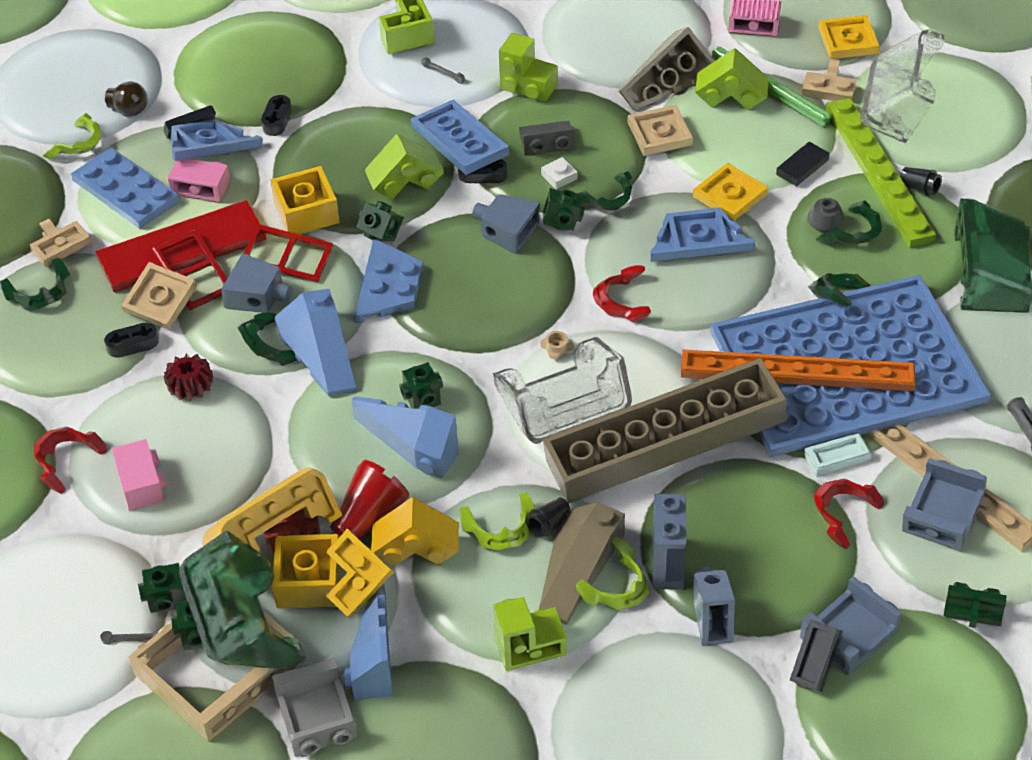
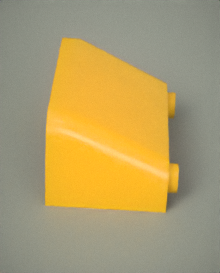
(301, 490)

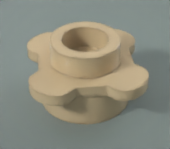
(556, 344)

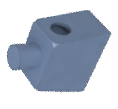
(508, 221)
(254, 286)
(714, 590)

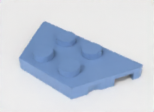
(209, 139)
(699, 234)
(388, 282)

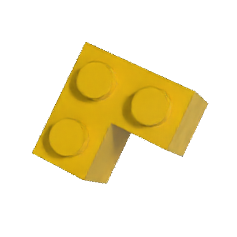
(415, 529)

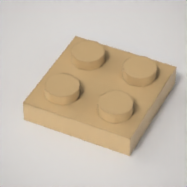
(660, 130)
(159, 295)

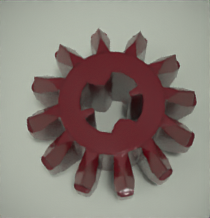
(188, 377)

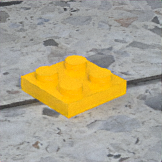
(848, 37)
(731, 191)

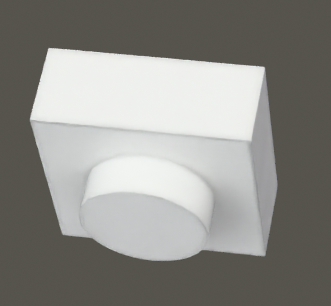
(559, 173)

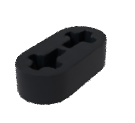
(280, 116)
(486, 173)
(131, 340)

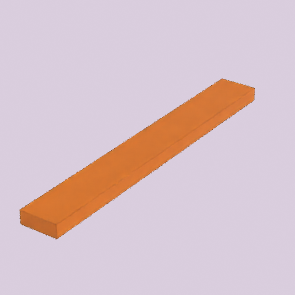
(806, 370)

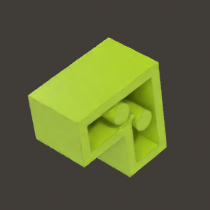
(407, 27)
(522, 72)
(733, 77)
(400, 163)
(526, 636)

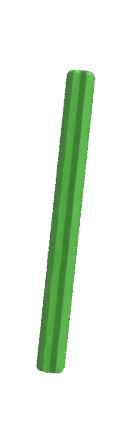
(789, 97)

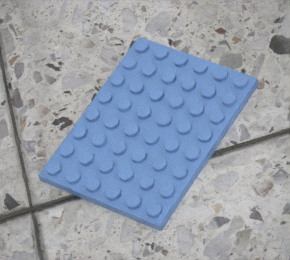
(883, 324)

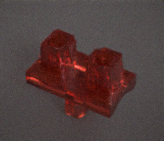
(293, 525)

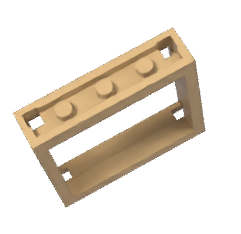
(227, 706)

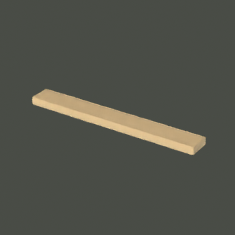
(992, 511)

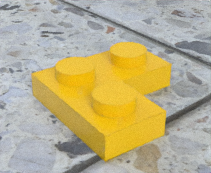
(363, 577)

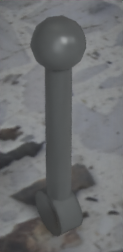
(459, 77)
(107, 636)

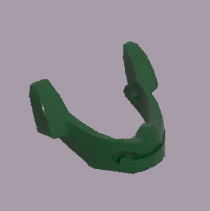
(611, 205)
(860, 237)
(828, 286)
(45, 296)
(260, 348)

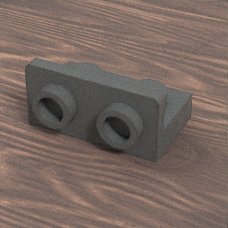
(547, 137)

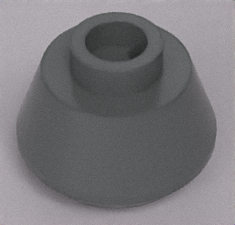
(826, 215)

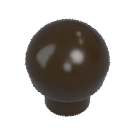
(127, 98)

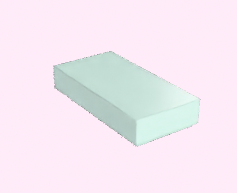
(837, 454)

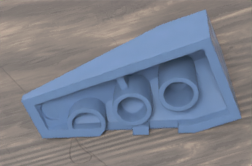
(316, 337)
(420, 436)
(370, 654)

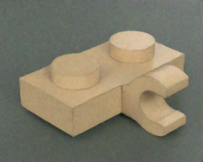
(829, 86)
(59, 242)

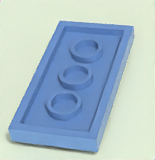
(460, 137)
(125, 187)

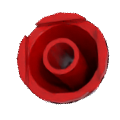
(368, 499)

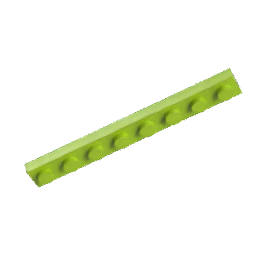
(881, 173)

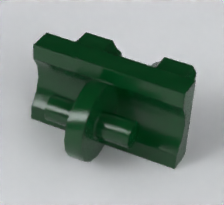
(975, 605)

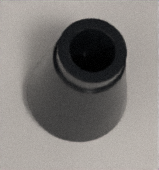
(923, 180)
(547, 517)

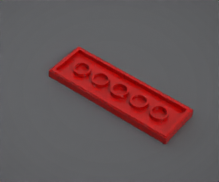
(220, 229)

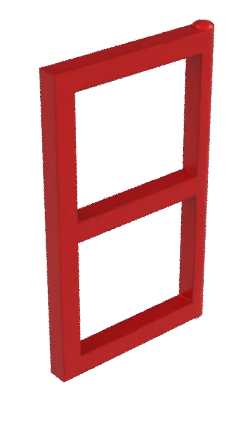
(293, 237)
(210, 261)

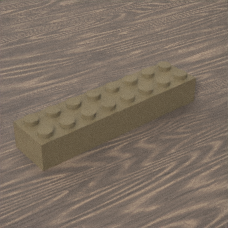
(664, 430)

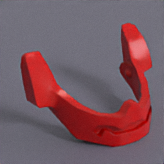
(612, 308)
(47, 444)
(843, 486)

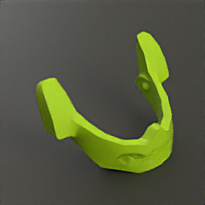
(78, 147)
(506, 537)
(637, 593)

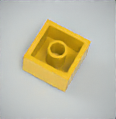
(305, 200)
(304, 571)

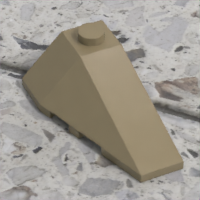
(667, 70)
(578, 554)

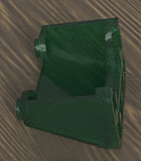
(993, 259)
(223, 594)

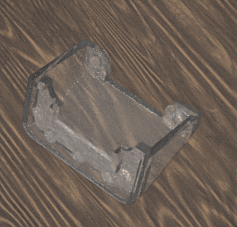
(894, 91)
(569, 397)

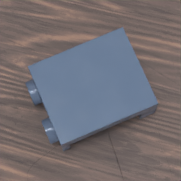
(945, 504)
(669, 541)
(865, 624)

